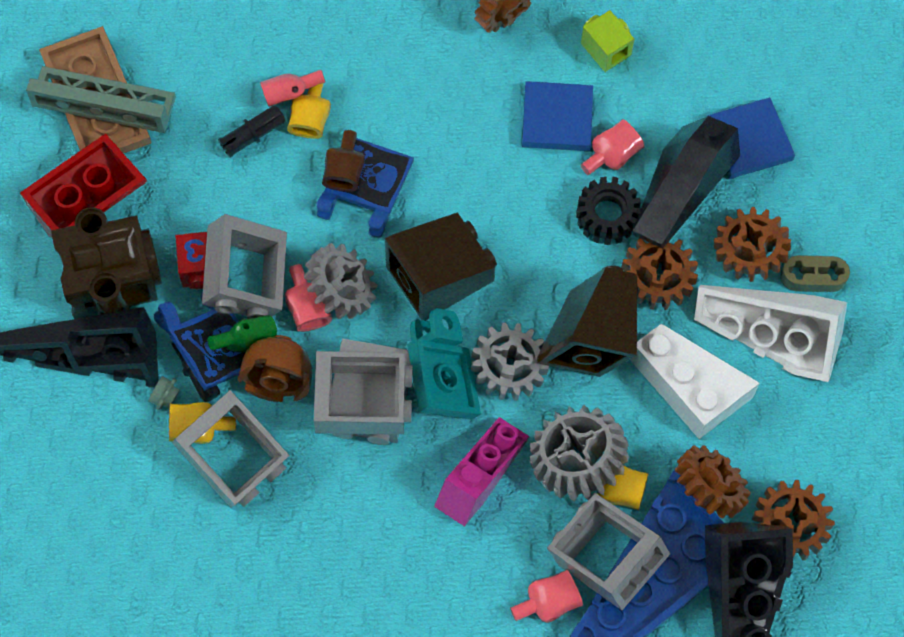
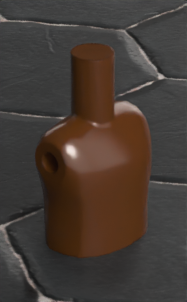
(343, 165)

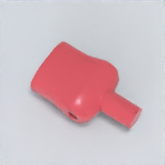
(289, 86)
(613, 147)
(301, 303)
(549, 598)

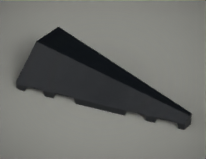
(105, 343)

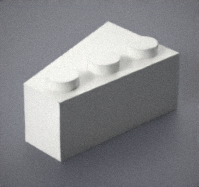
(692, 379)

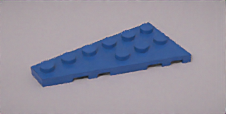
(674, 582)

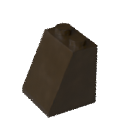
(439, 263)
(595, 325)

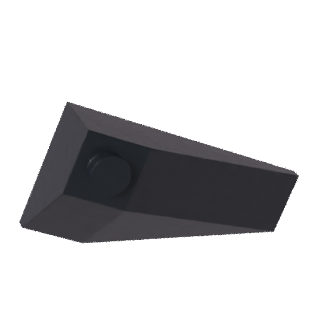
(685, 176)
(746, 575)

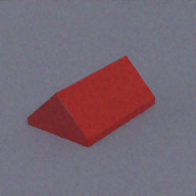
(91, 178)

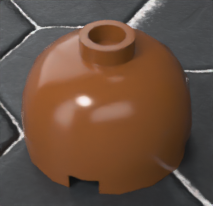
(276, 369)

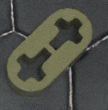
(814, 273)

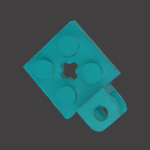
(439, 358)

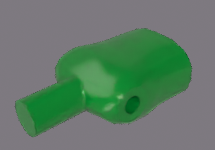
(244, 334)

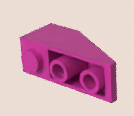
(480, 471)

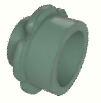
(164, 393)

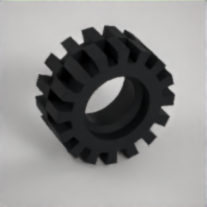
(608, 192)

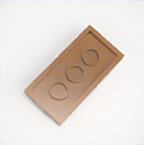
(93, 56)

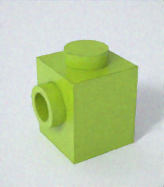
(607, 40)

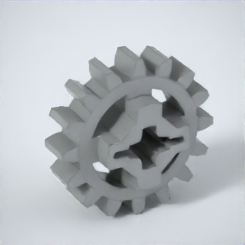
(340, 281)
(494, 357)

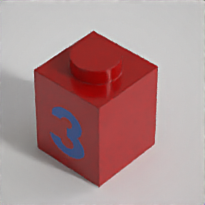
(191, 259)

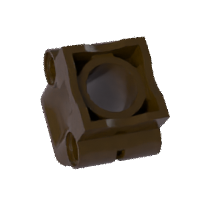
(106, 264)

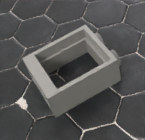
(251, 236)
(368, 363)
(270, 470)
(633, 569)

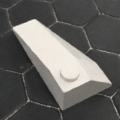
(786, 327)

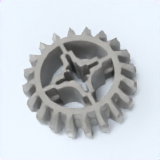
(563, 468)

